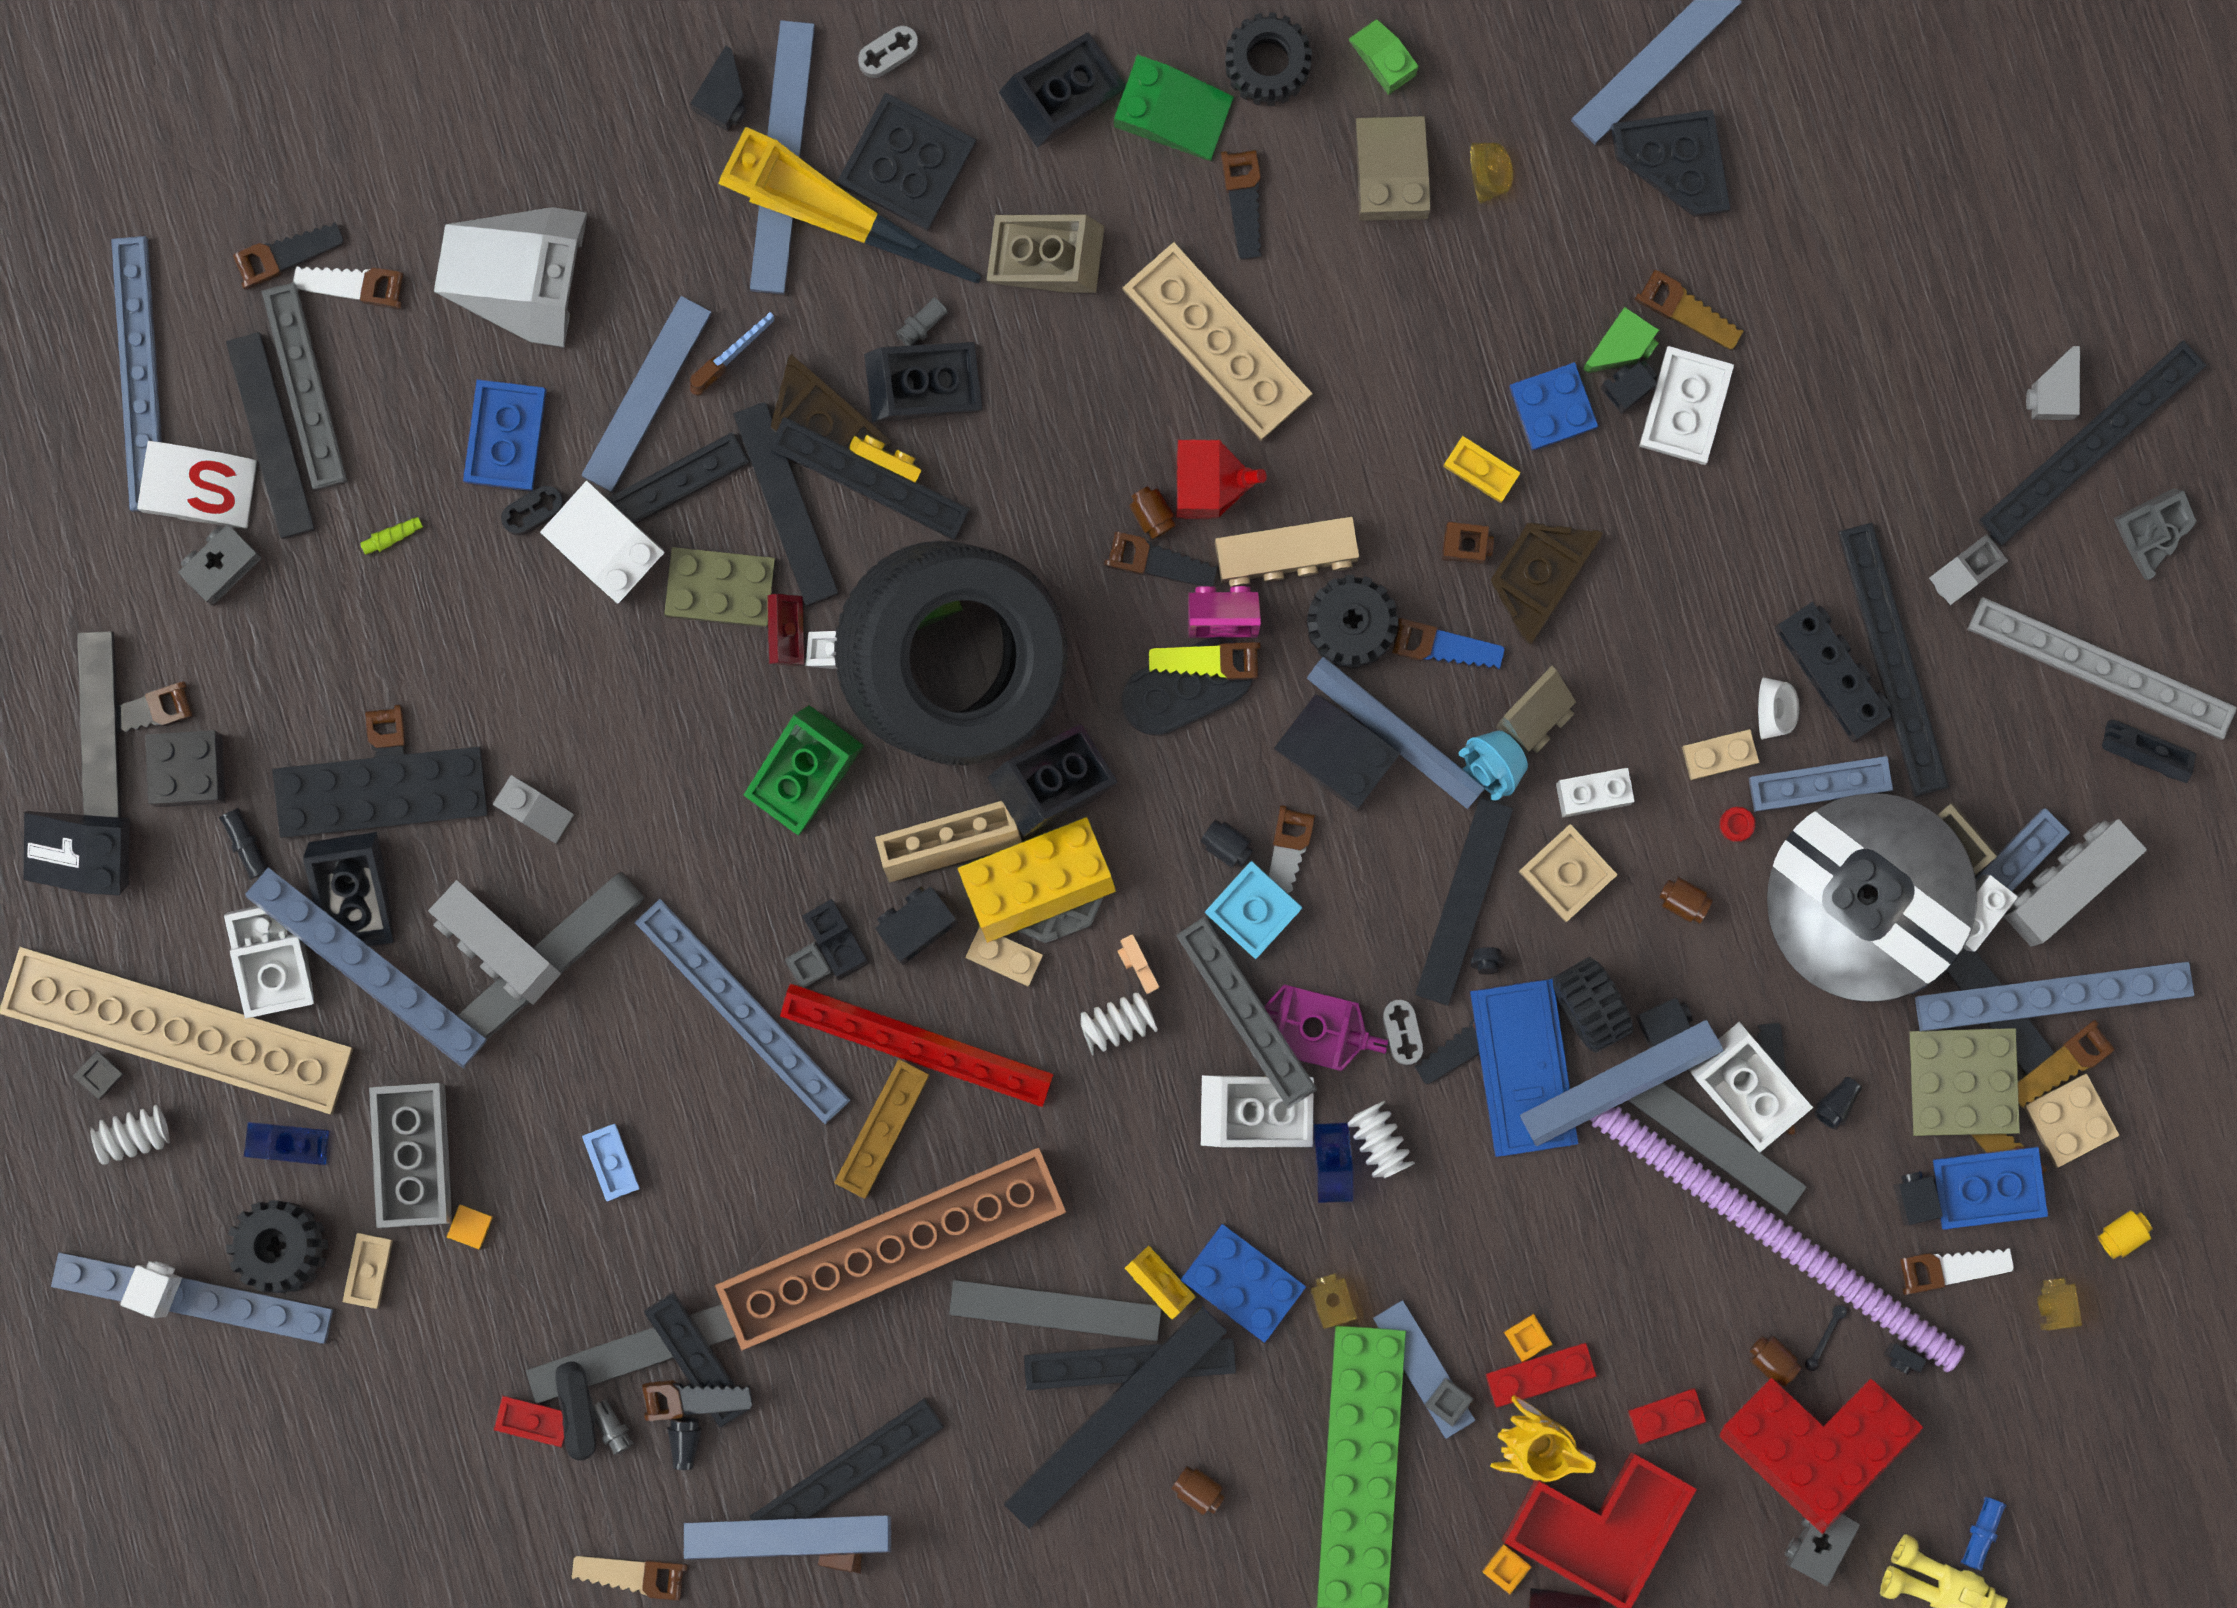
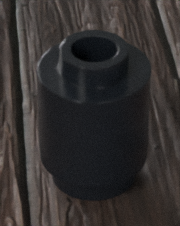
(1227, 844)

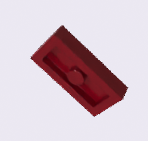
(785, 629)

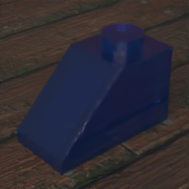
(286, 1143)
(1333, 1162)

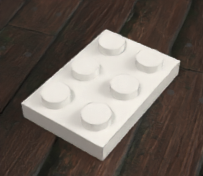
(1686, 405)

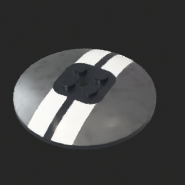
(1921, 905)

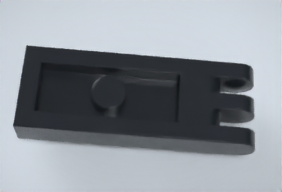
(2148, 751)

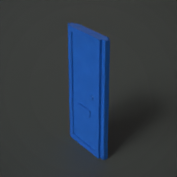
(1520, 1060)

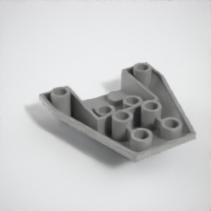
(514, 270)

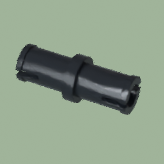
(244, 843)

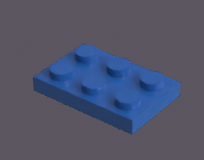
(504, 435)
(1990, 1187)
(1243, 1283)

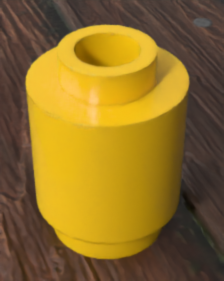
(2125, 1234)

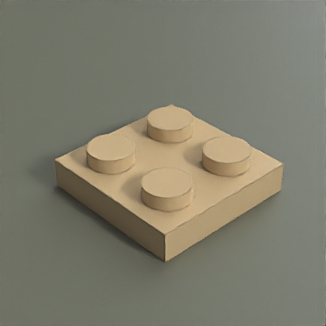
(1568, 873)
(2071, 1120)

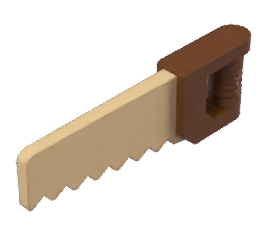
(631, 1575)

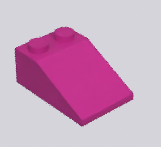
(1223, 613)

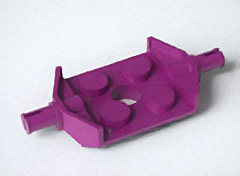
(1341, 1021)

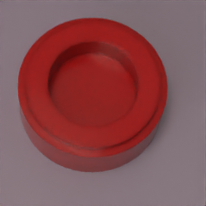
(1737, 824)

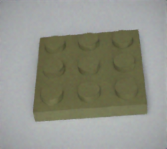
(1964, 1082)

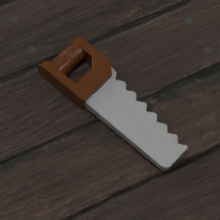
(1288, 847)

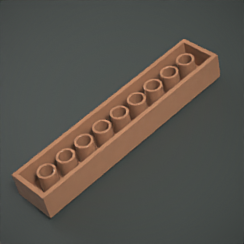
(890, 1249)

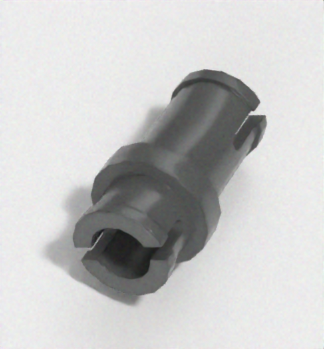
(918, 326)
(613, 1431)

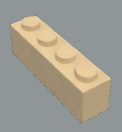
(1286, 551)
(947, 841)

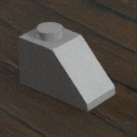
(2057, 390)
(1968, 569)
(533, 809)

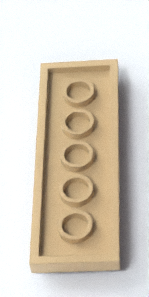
(1217, 341)

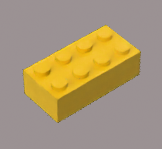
(1037, 879)

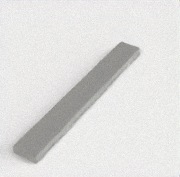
(2102, 668)

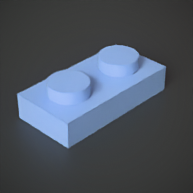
(611, 1162)

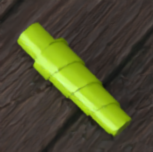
(390, 535)

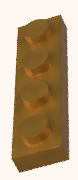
(881, 1129)

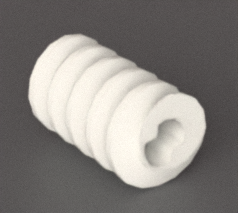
(1117, 1022)
(130, 1136)
(1380, 1141)

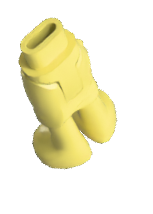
(1954, 1587)

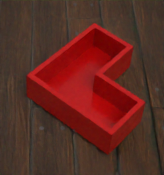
(1818, 1465)
(1606, 1549)

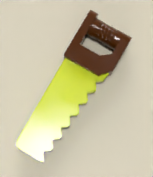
(1207, 660)

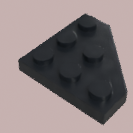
(1677, 158)

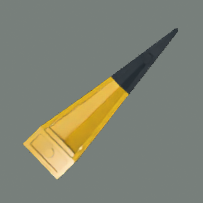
(790, 186)

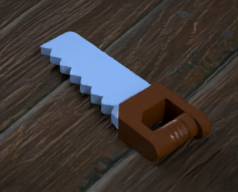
(716, 366)

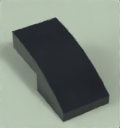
(835, 939)

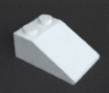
(602, 542)
(1751, 1088)
(1252, 1114)

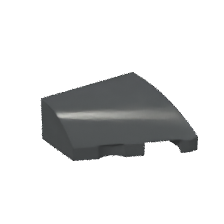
(2155, 529)

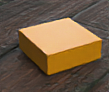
(469, 1226)
(1527, 1338)
(1506, 1569)

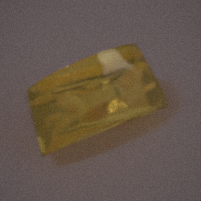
(1490, 170)

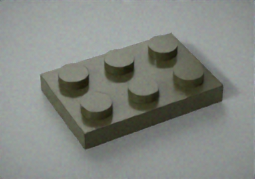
(719, 587)

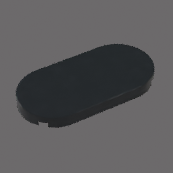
(1166, 701)

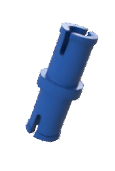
(1983, 1533)

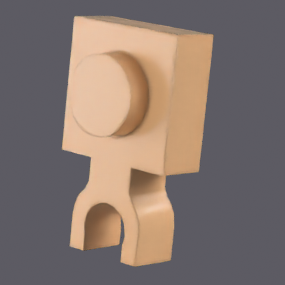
(1132, 956)

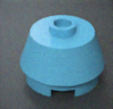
(1495, 762)

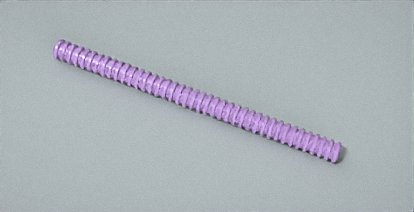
(1780, 1238)

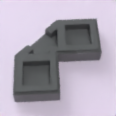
(1064, 923)

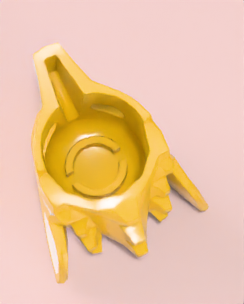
(1540, 1447)

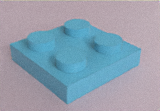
(1253, 909)

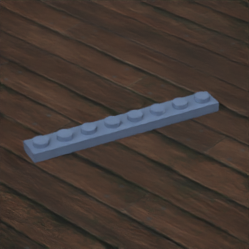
(365, 968)
(2054, 996)
(200, 1299)

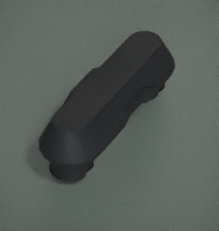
(576, 1410)

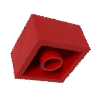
(1210, 479)

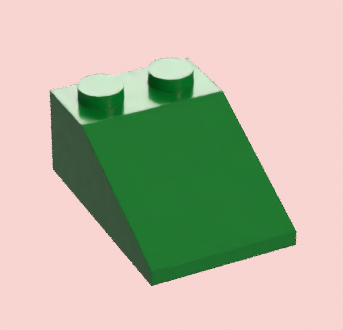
(1172, 108)
(803, 769)

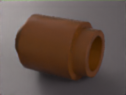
(1152, 512)
(1685, 900)
(1774, 1360)
(1198, 1491)

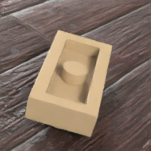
(1720, 754)
(1005, 958)
(367, 1270)

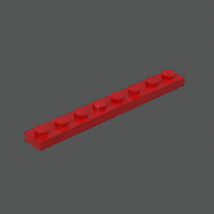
(916, 1045)

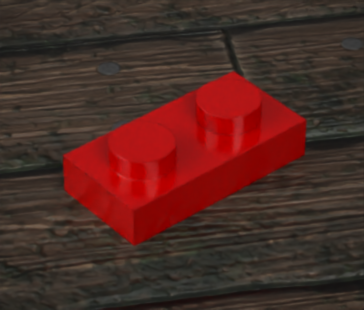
(1666, 1416)
(530, 1421)

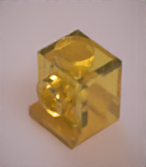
(2059, 1305)
(1335, 1315)

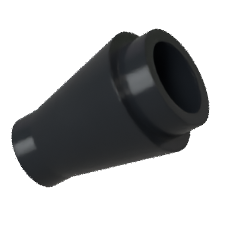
(1837, 1104)
(684, 1440)

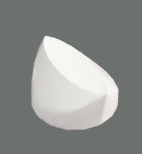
(1777, 708)

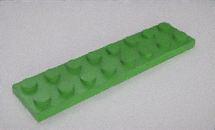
(1361, 1467)

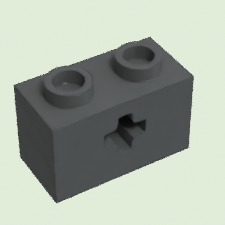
(235, 556)
(1824, 1562)

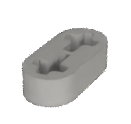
(884, 44)
(1411, 1031)

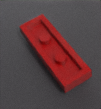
(1540, 1374)

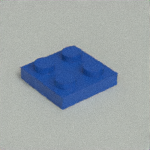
(1553, 406)

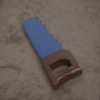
(1445, 645)

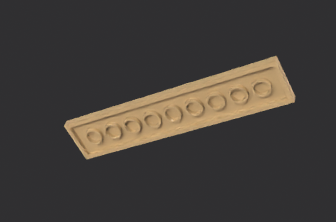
(176, 1030)

